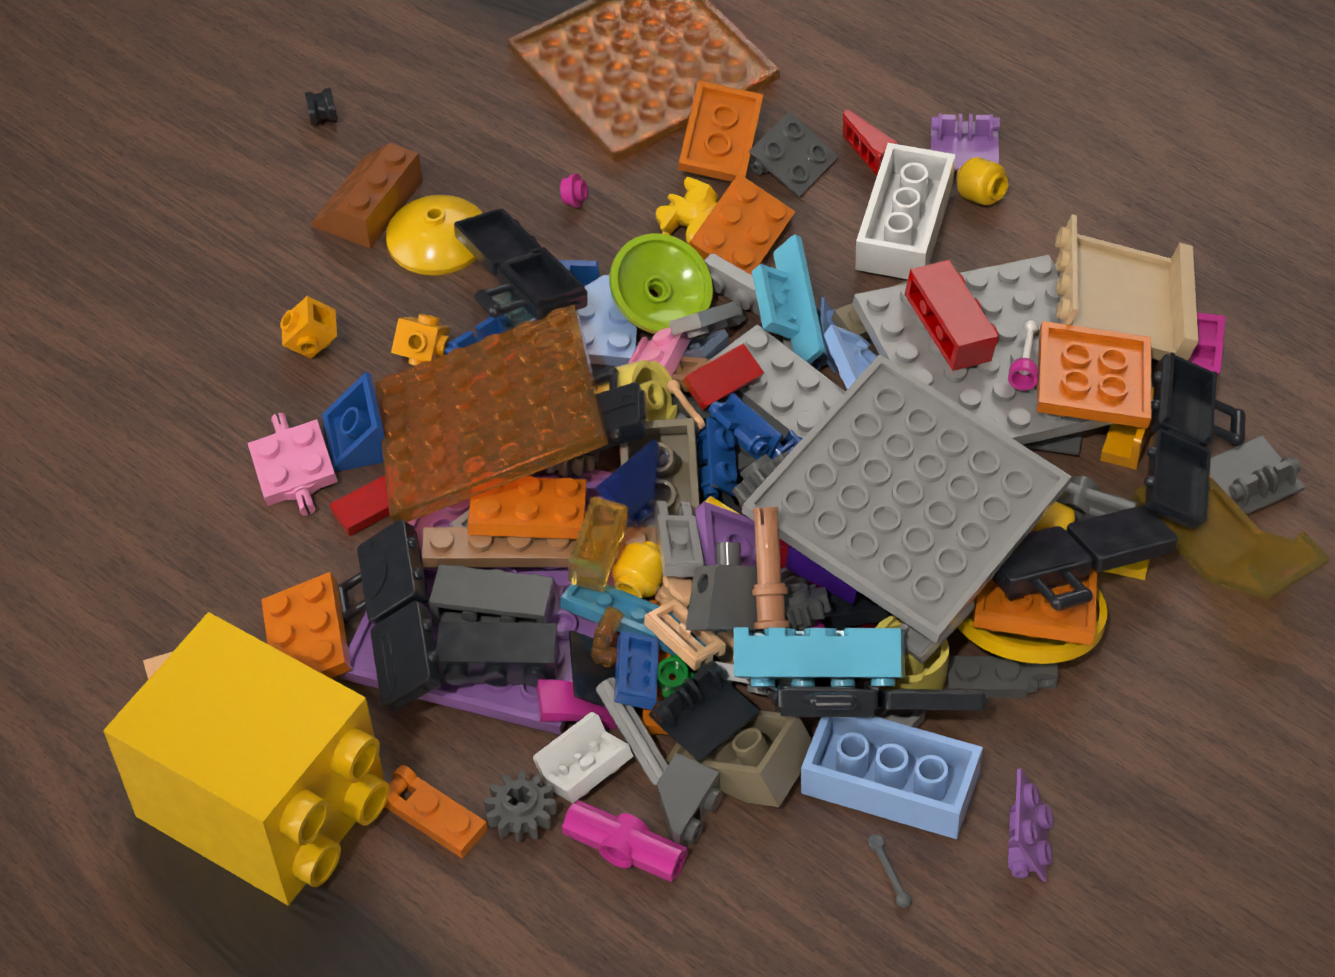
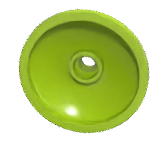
(668, 268)

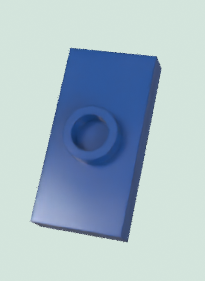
(636, 670)

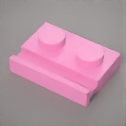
(662, 348)

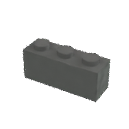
(490, 596)

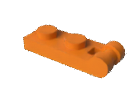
(434, 812)

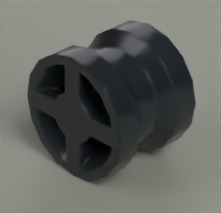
(320, 106)

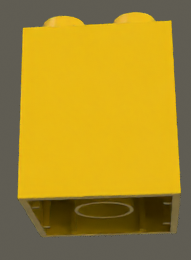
(249, 758)

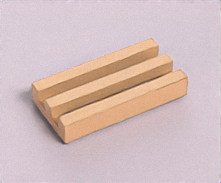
(680, 639)

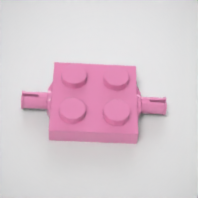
(292, 463)

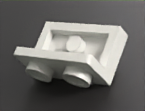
(581, 758)

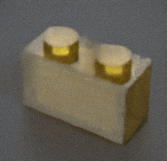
(597, 544)

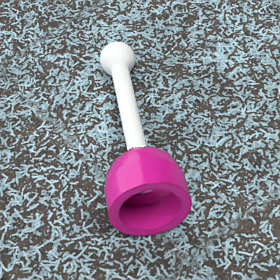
(1024, 371)

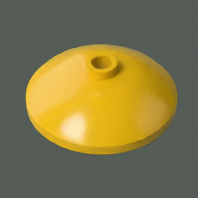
(424, 237)

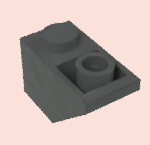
(686, 796)

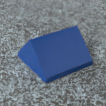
(355, 427)

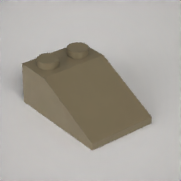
(677, 464)
(759, 759)

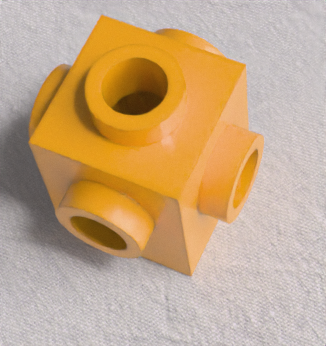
(308, 327)
(420, 338)

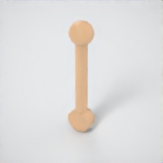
(673, 387)

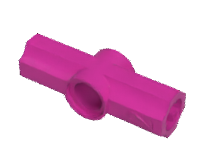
(624, 840)

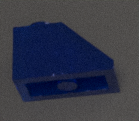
(635, 484)

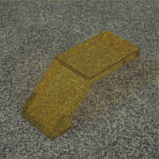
(1240, 555)

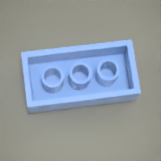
(892, 772)

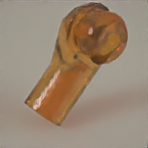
(603, 635)

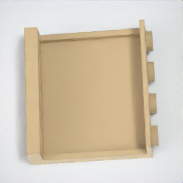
(1127, 291)

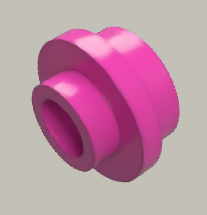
(573, 190)

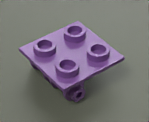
(966, 138)
(1029, 831)

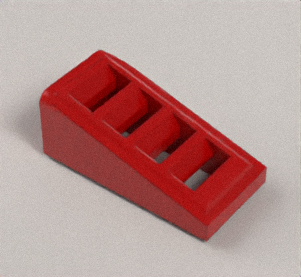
(865, 140)

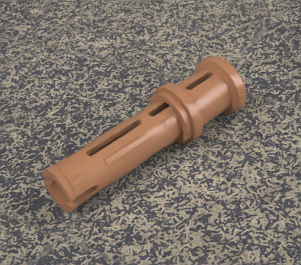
(769, 589)

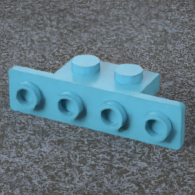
(788, 300)

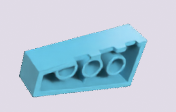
(820, 655)

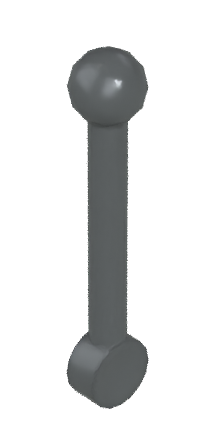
(876, 844)

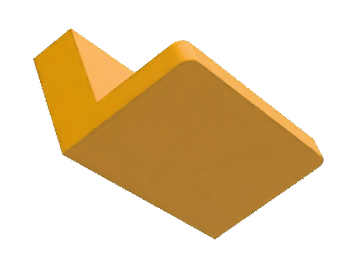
(1125, 444)

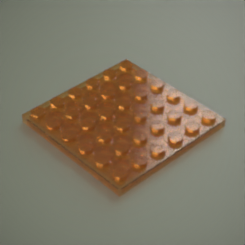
(636, 64)
(488, 414)

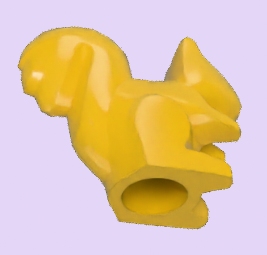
(687, 210)

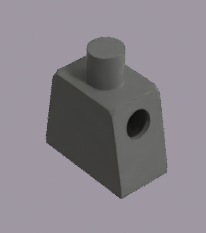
(723, 593)

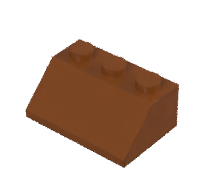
(371, 195)

